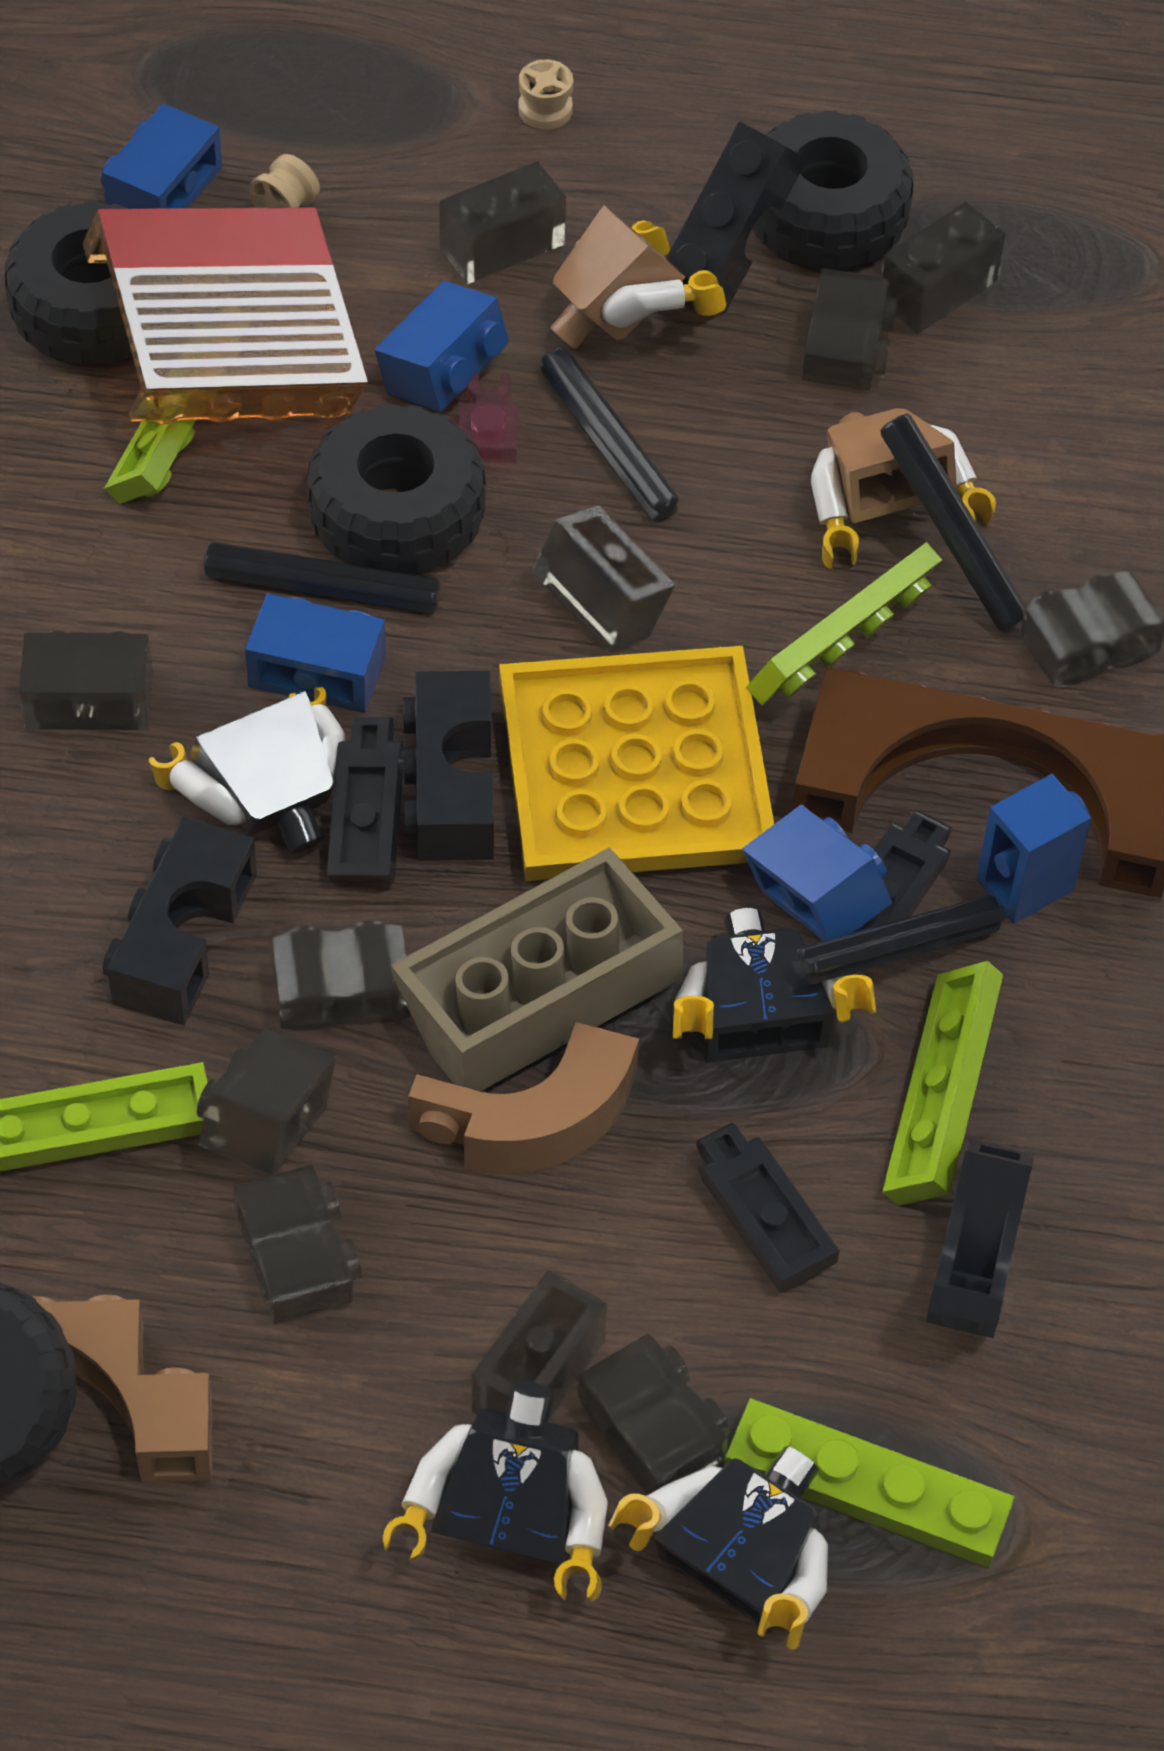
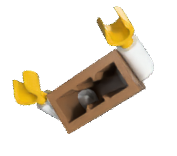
(622, 277)
(864, 481)

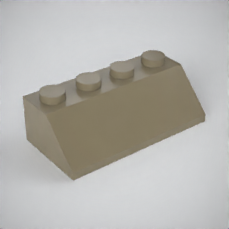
(536, 966)

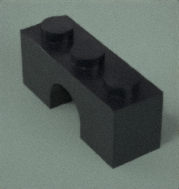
(744, 184)
(452, 805)
(195, 875)

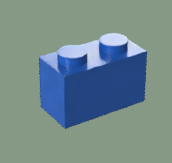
(164, 162)
(441, 345)
(316, 646)
(1033, 847)
(818, 874)

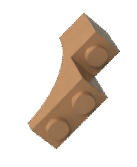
(163, 1410)

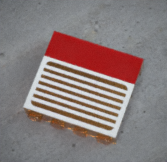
(229, 312)

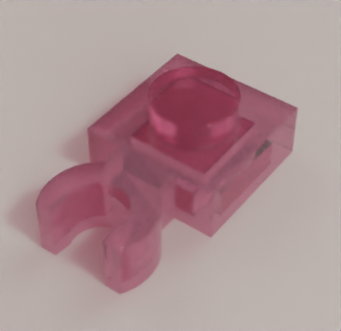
(491, 420)

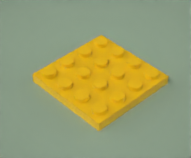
(635, 759)

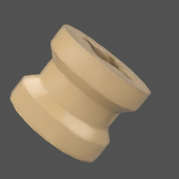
(545, 94)
(286, 186)

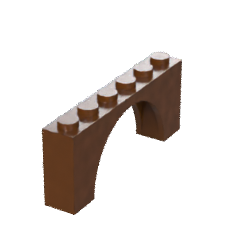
(879, 726)

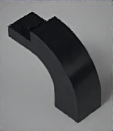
(980, 1239)

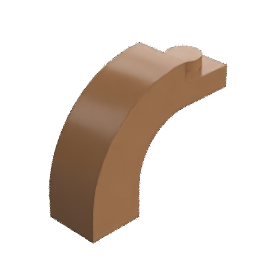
(535, 1125)

